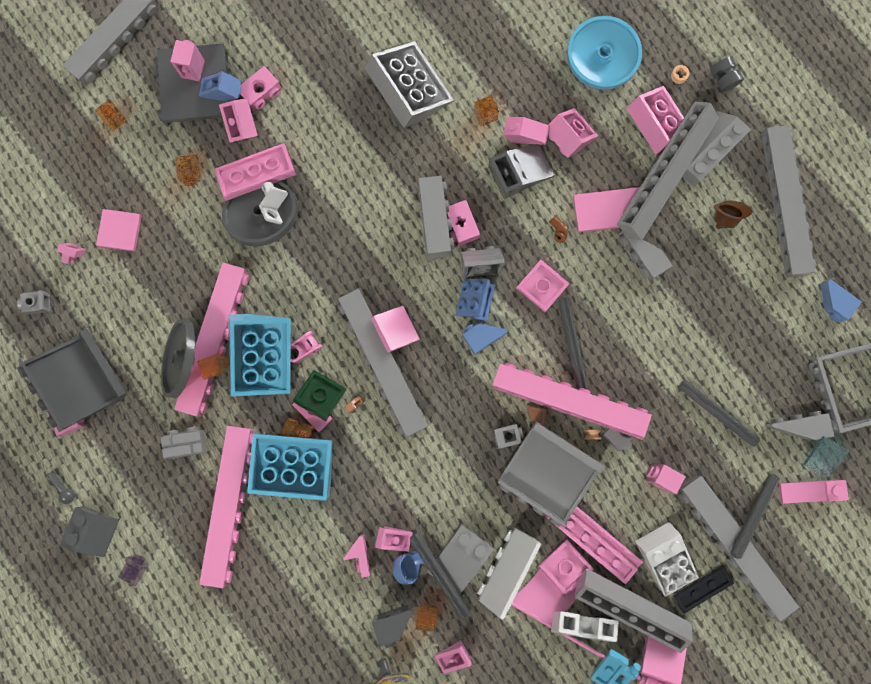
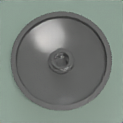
(247, 224)
(178, 358)

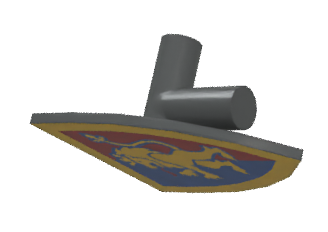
(387, 677)

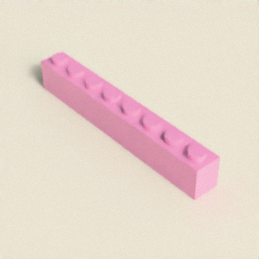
(212, 336)
(572, 401)
(226, 508)

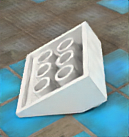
(508, 572)

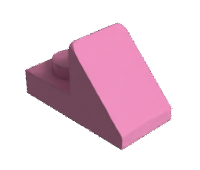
(393, 539)
(359, 551)

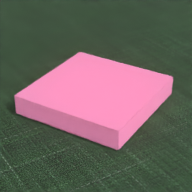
(118, 230)
(542, 285)
(395, 329)
(564, 567)
(662, 662)

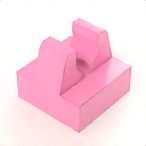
(70, 252)

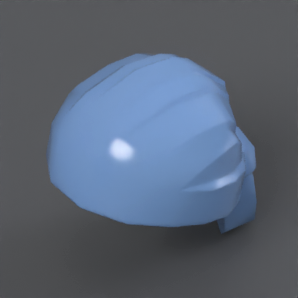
(407, 567)

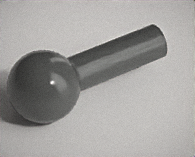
(67, 495)

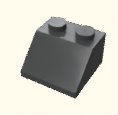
(89, 531)
(391, 624)

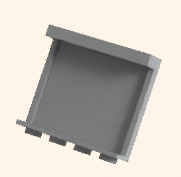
(549, 474)

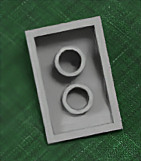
(481, 262)
(463, 557)

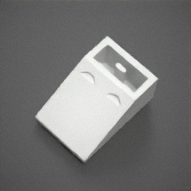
(667, 558)

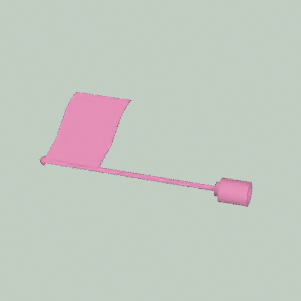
(543, 598)

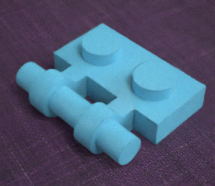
(611, 667)

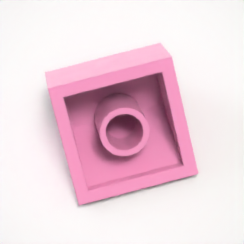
(570, 132)

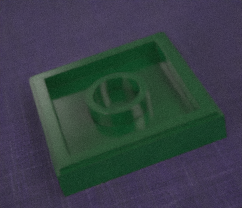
(319, 395)

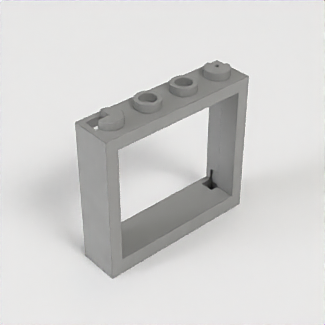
(822, 386)

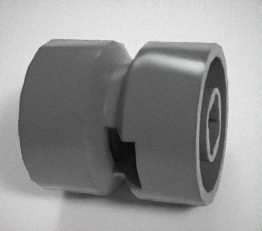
(726, 74)

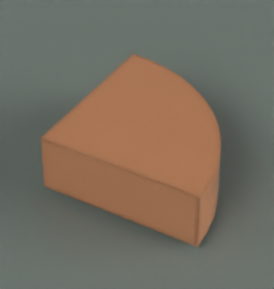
(354, 404)
(537, 414)

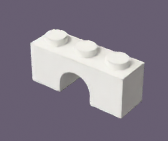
(584, 627)

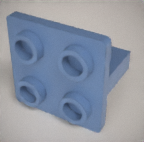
(475, 299)

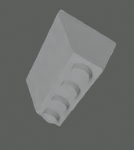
(720, 141)
(434, 217)

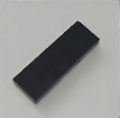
(703, 589)

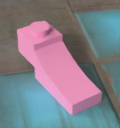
(813, 491)

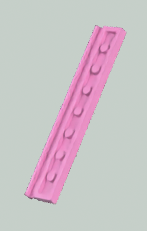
(601, 545)

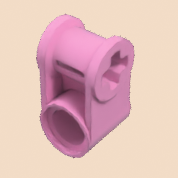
(304, 348)

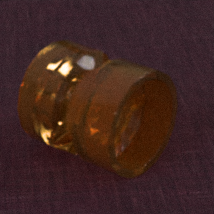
(293, 429)

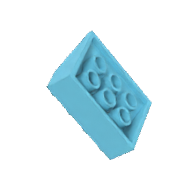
(259, 354)
(290, 467)

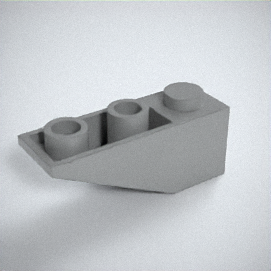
(648, 257)
(807, 428)

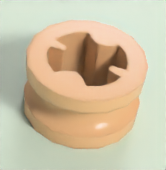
(684, 71)
(592, 434)

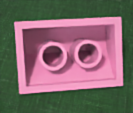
(656, 117)

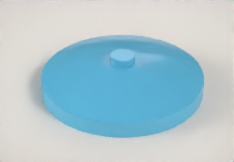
(604, 52)

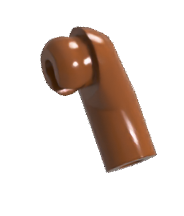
(560, 229)

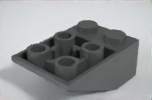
(520, 169)

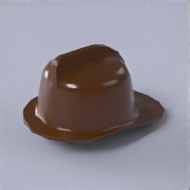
(730, 213)

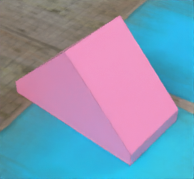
(453, 658)

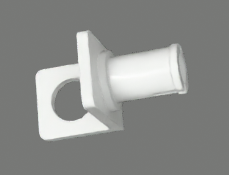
(271, 202)

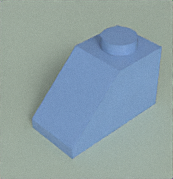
(220, 87)
(838, 301)
(481, 336)

